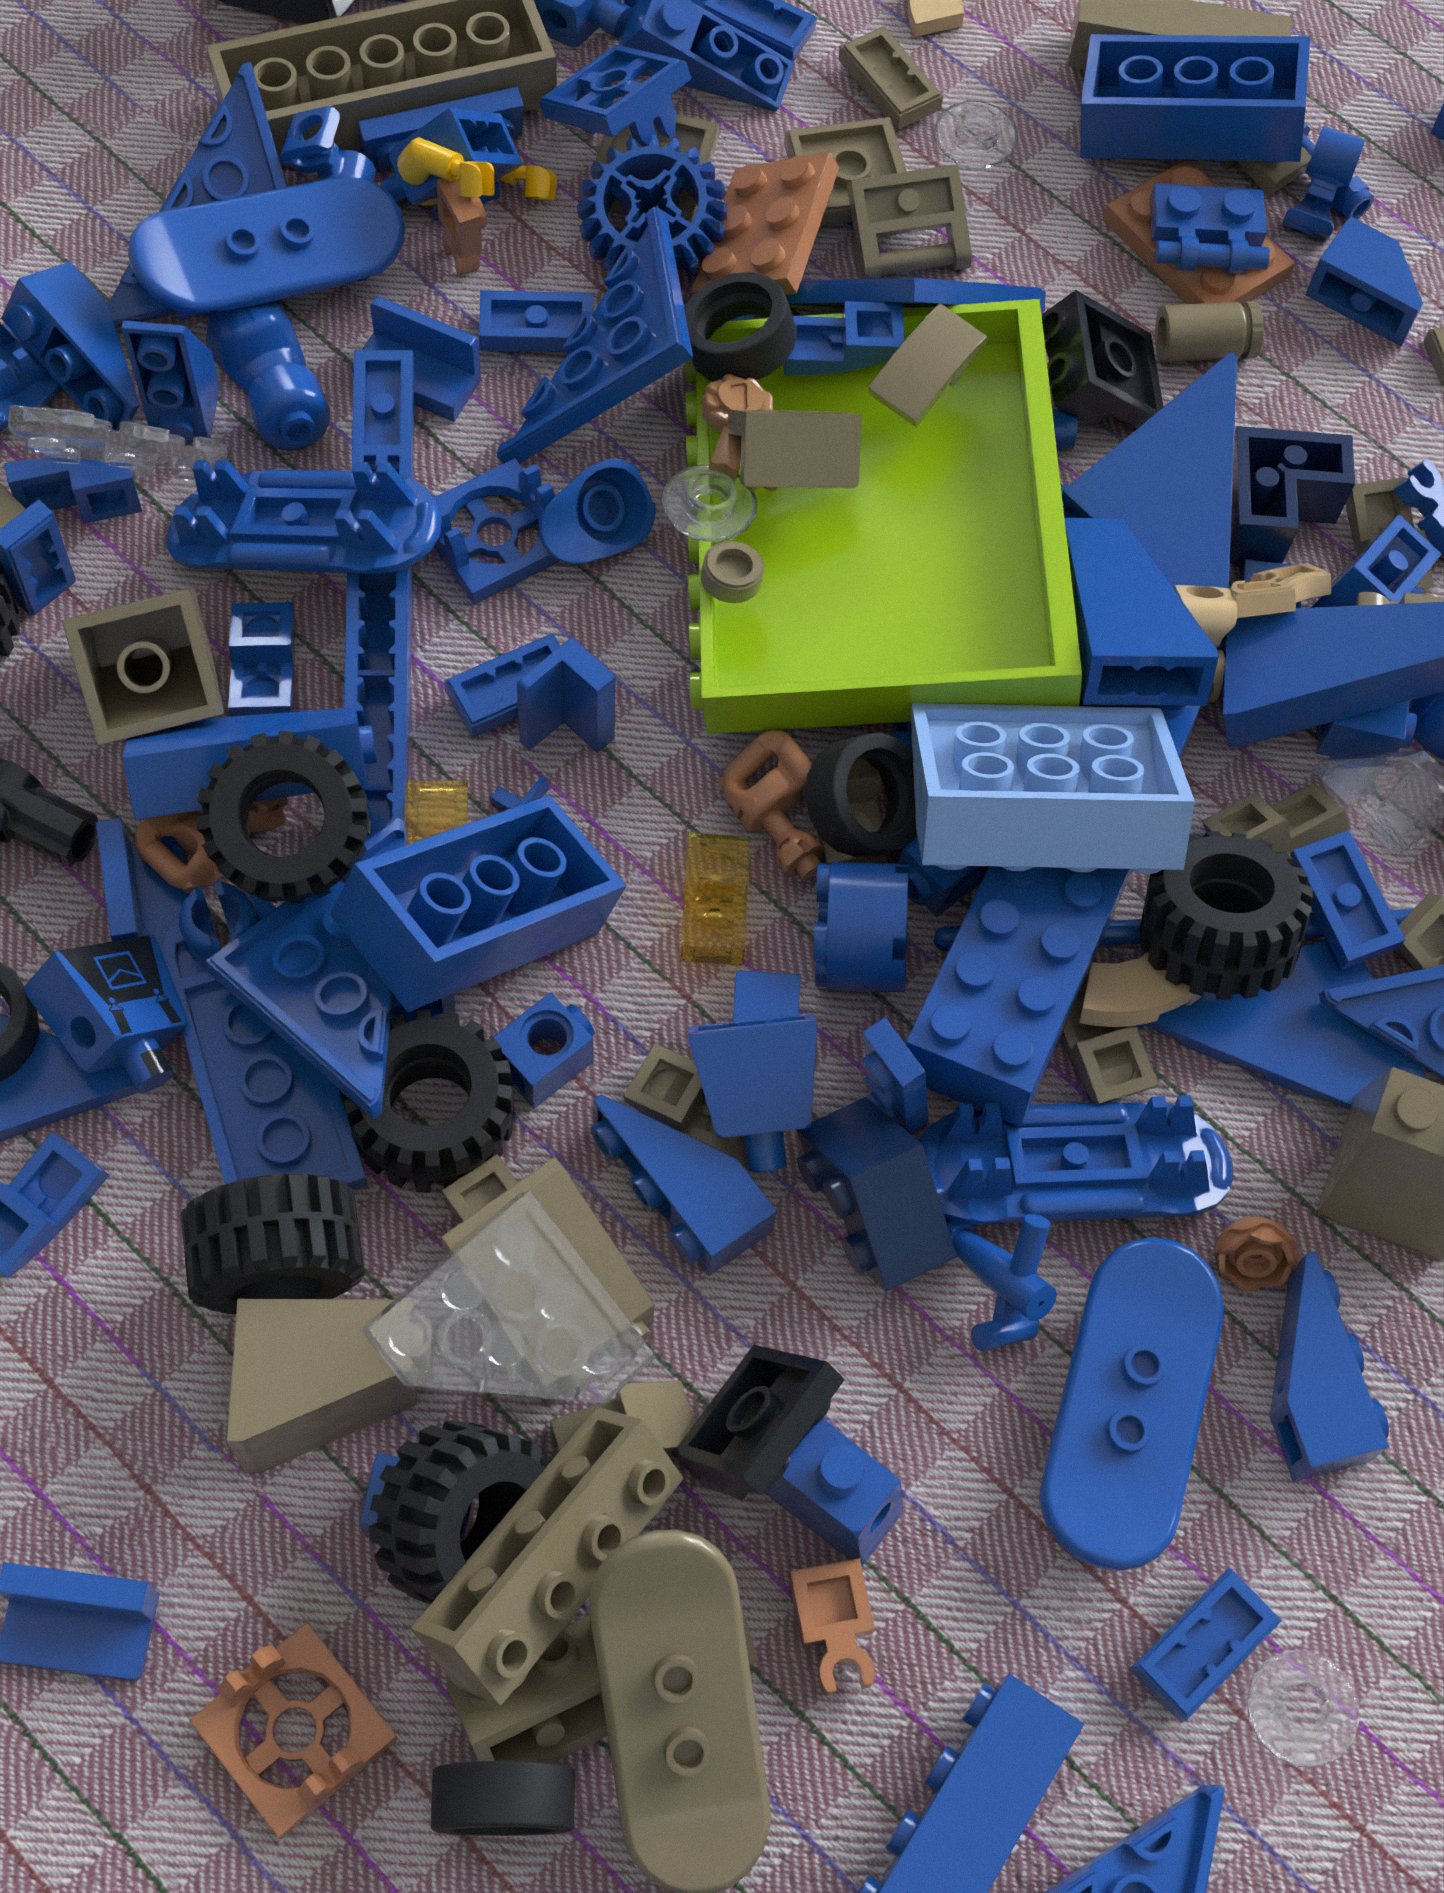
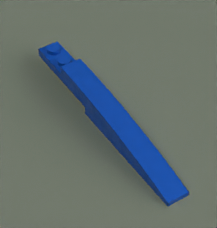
(382, 604)

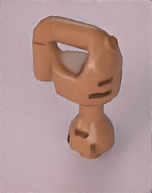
(772, 797)
(200, 870)

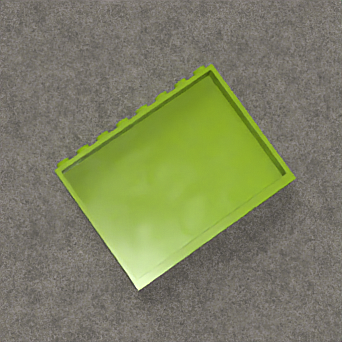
(920, 580)

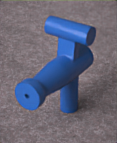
(1020, 1292)

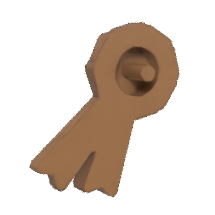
(726, 394)

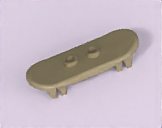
(680, 1711)

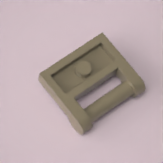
(905, 205)

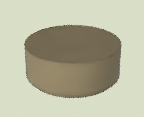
(732, 572)

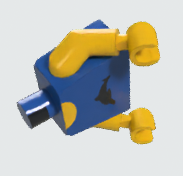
(467, 147)

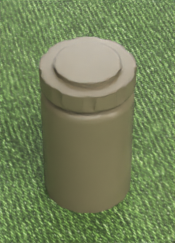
(1208, 331)

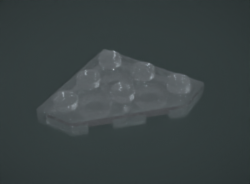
(77, 435)
(511, 1318)

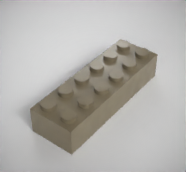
(392, 62)

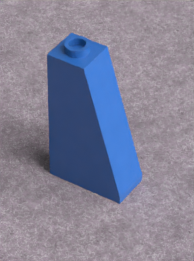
(1131, 623)
(1328, 666)
(173, 763)

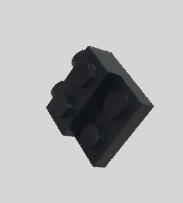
(1100, 363)
(757, 1421)

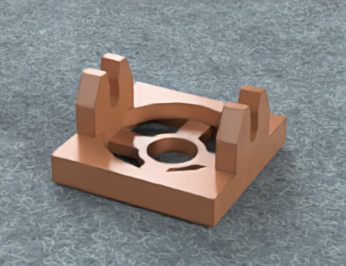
(220, 1721)

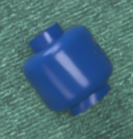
(288, 401)

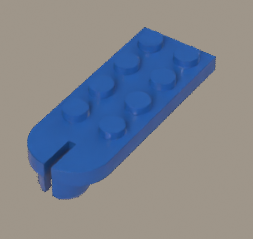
(258, 1093)

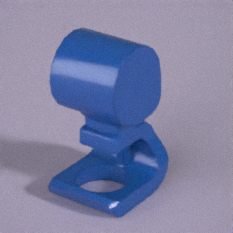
(320, 152)
(1329, 169)

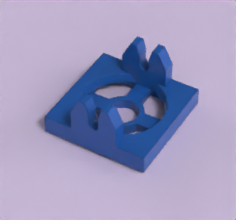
(588, 95)
(482, 579)

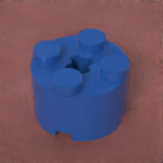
(861, 926)

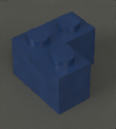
(1283, 481)
(881, 1189)

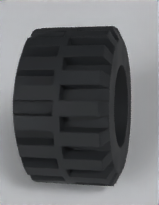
(250, 773)
(1227, 917)
(447, 1149)
(271, 1241)
(430, 1495)

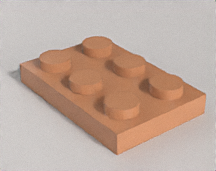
(772, 220)
(1132, 222)

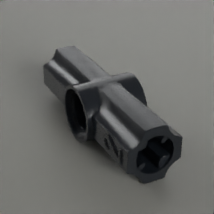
(43, 818)

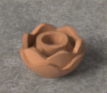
(1256, 1253)

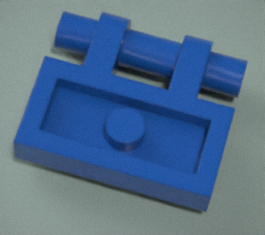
(1209, 227)

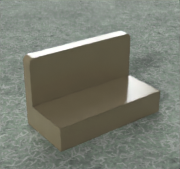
(797, 448)

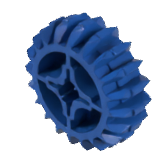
(627, 183)

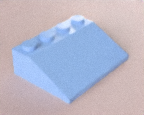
(1048, 788)

